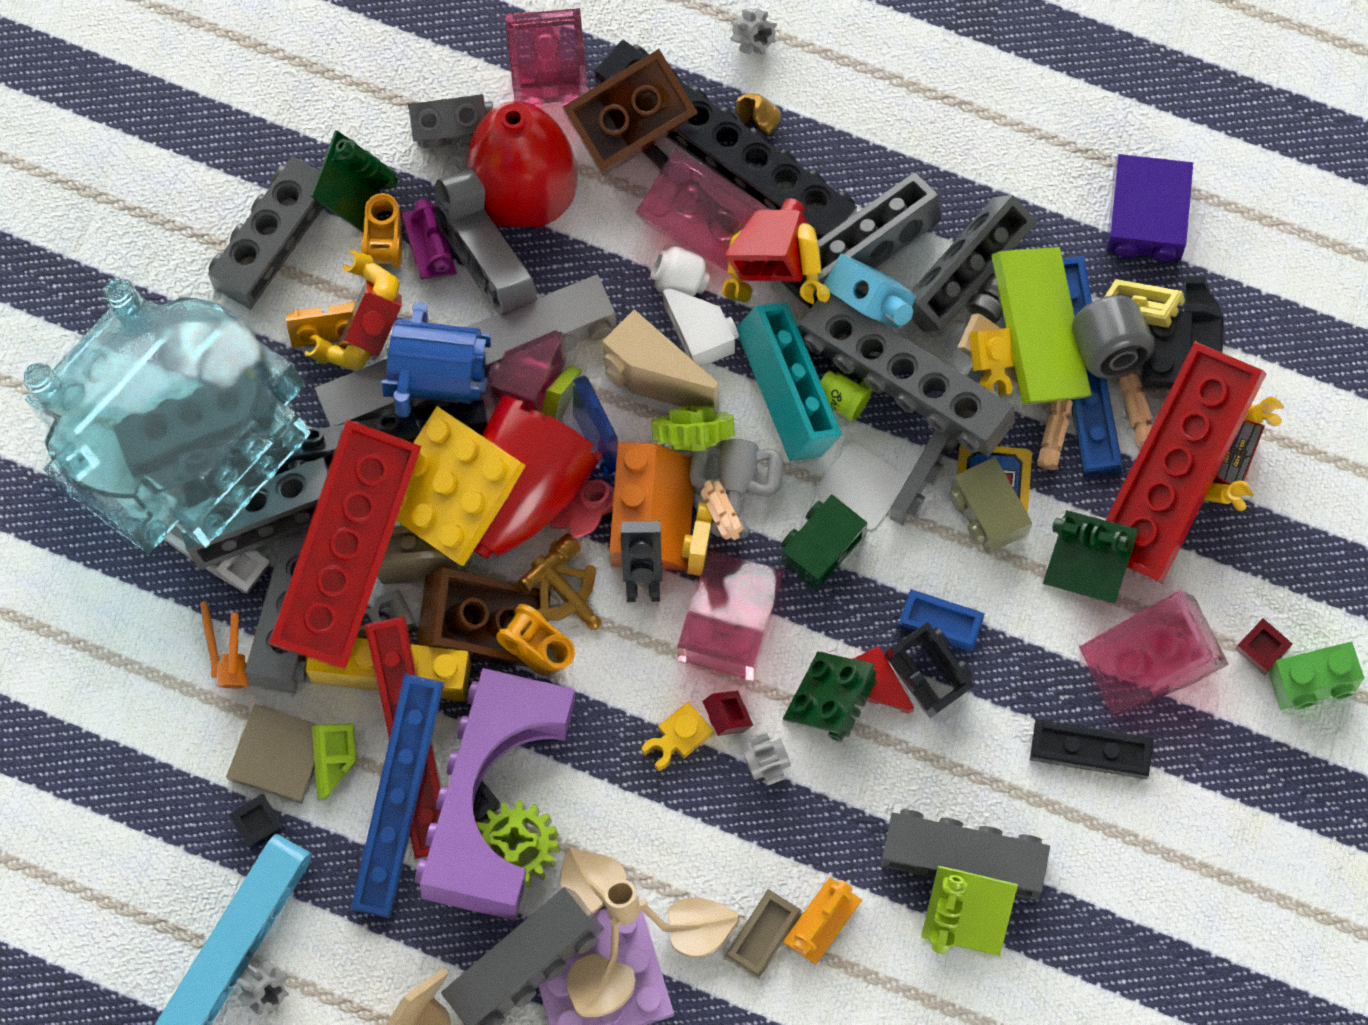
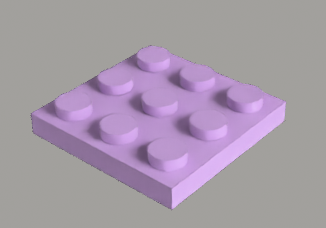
(650, 997)

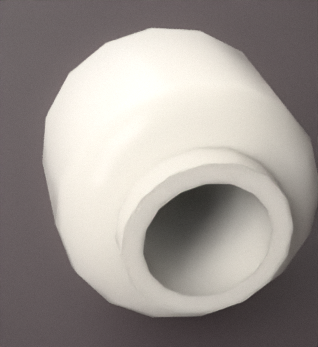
(680, 271)

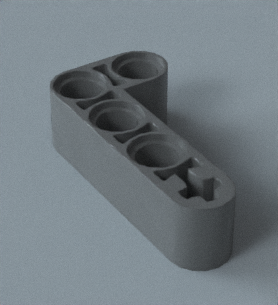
(480, 243)

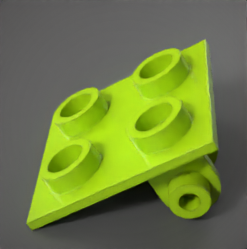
(968, 911)

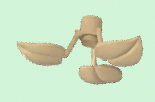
(601, 984)

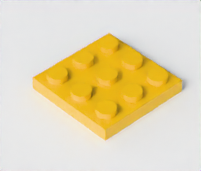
(456, 486)

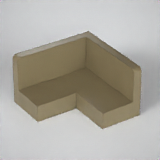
(410, 558)

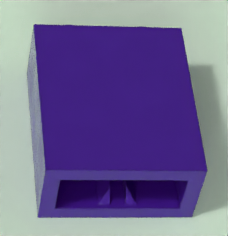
(1150, 207)

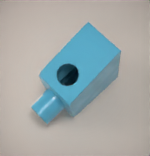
(886, 299)

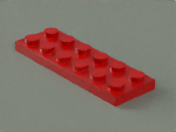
(1183, 455)
(345, 545)

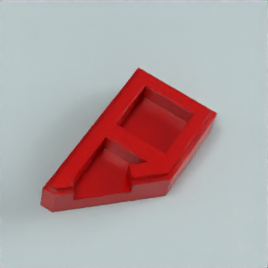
(888, 689)

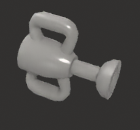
(736, 472)

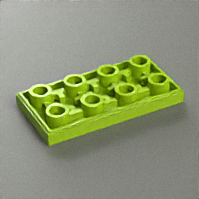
(1040, 324)

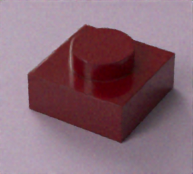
(1263, 646)
(727, 713)

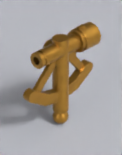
(548, 571)

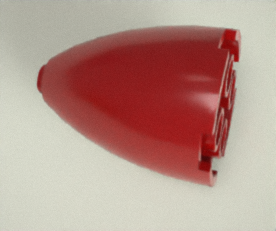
(523, 165)
(555, 471)

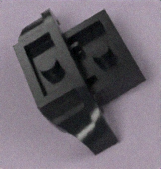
(1198, 322)

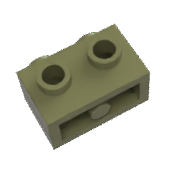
(990, 506)

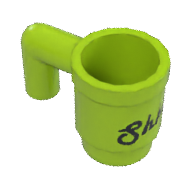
(845, 395)

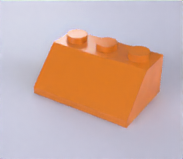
(653, 486)

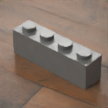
(922, 845)
(524, 960)

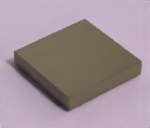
(275, 754)

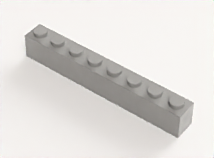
(576, 311)

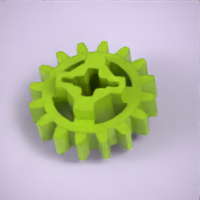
(693, 427)
(516, 828)

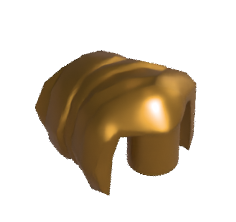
(761, 110)

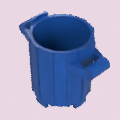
(434, 362)

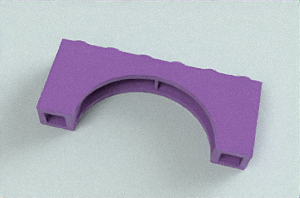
(460, 863)

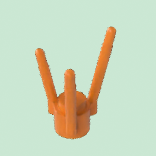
(231, 668)

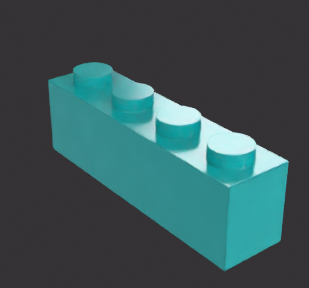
(788, 381)

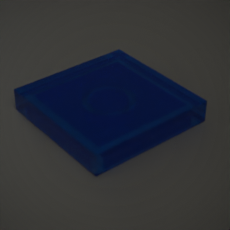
(595, 424)

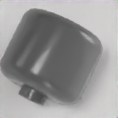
(1113, 336)

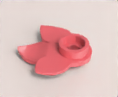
(584, 510)

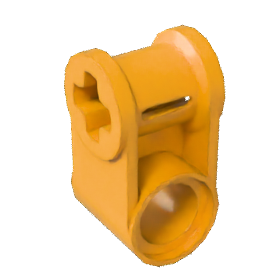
(382, 238)
(530, 636)

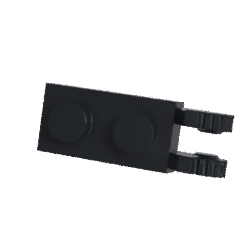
(641, 557)

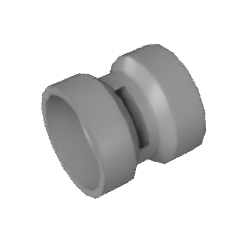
(987, 301)

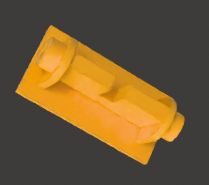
(310, 322)
(823, 920)

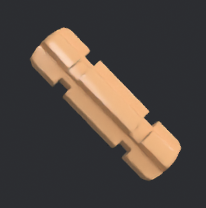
(1136, 406)
(1054, 434)
(721, 510)

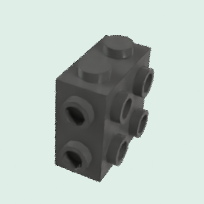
(447, 118)

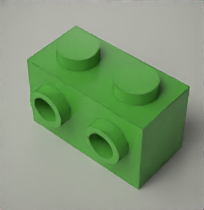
(1316, 676)

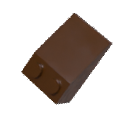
(629, 112)
(469, 611)

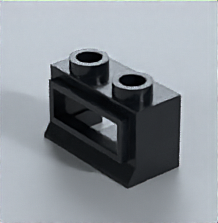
(936, 646)

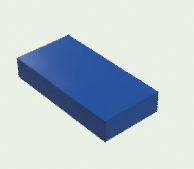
(956, 621)

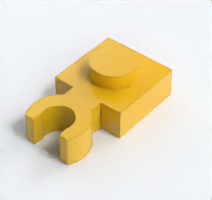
(992, 353)
(696, 545)
(681, 733)

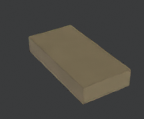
(763, 934)

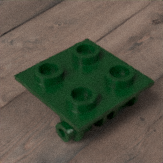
(350, 179)
(1090, 556)
(830, 694)

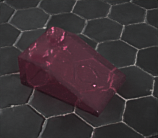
(547, 56)
(697, 208)
(730, 615)
(1154, 653)

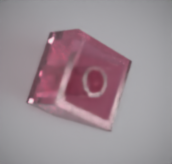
(529, 370)

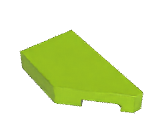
(560, 392)
(333, 755)

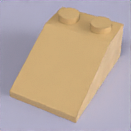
(654, 366)

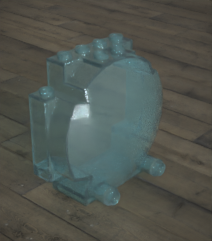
(166, 416)

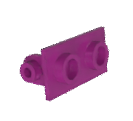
(427, 241)

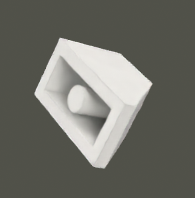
(700, 327)

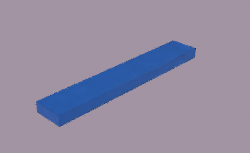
(1094, 414)
(397, 795)

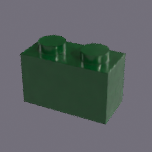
(823, 541)

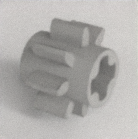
(753, 31)
(767, 759)
(262, 987)

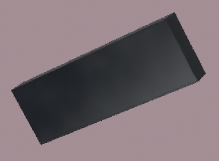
(1091, 749)

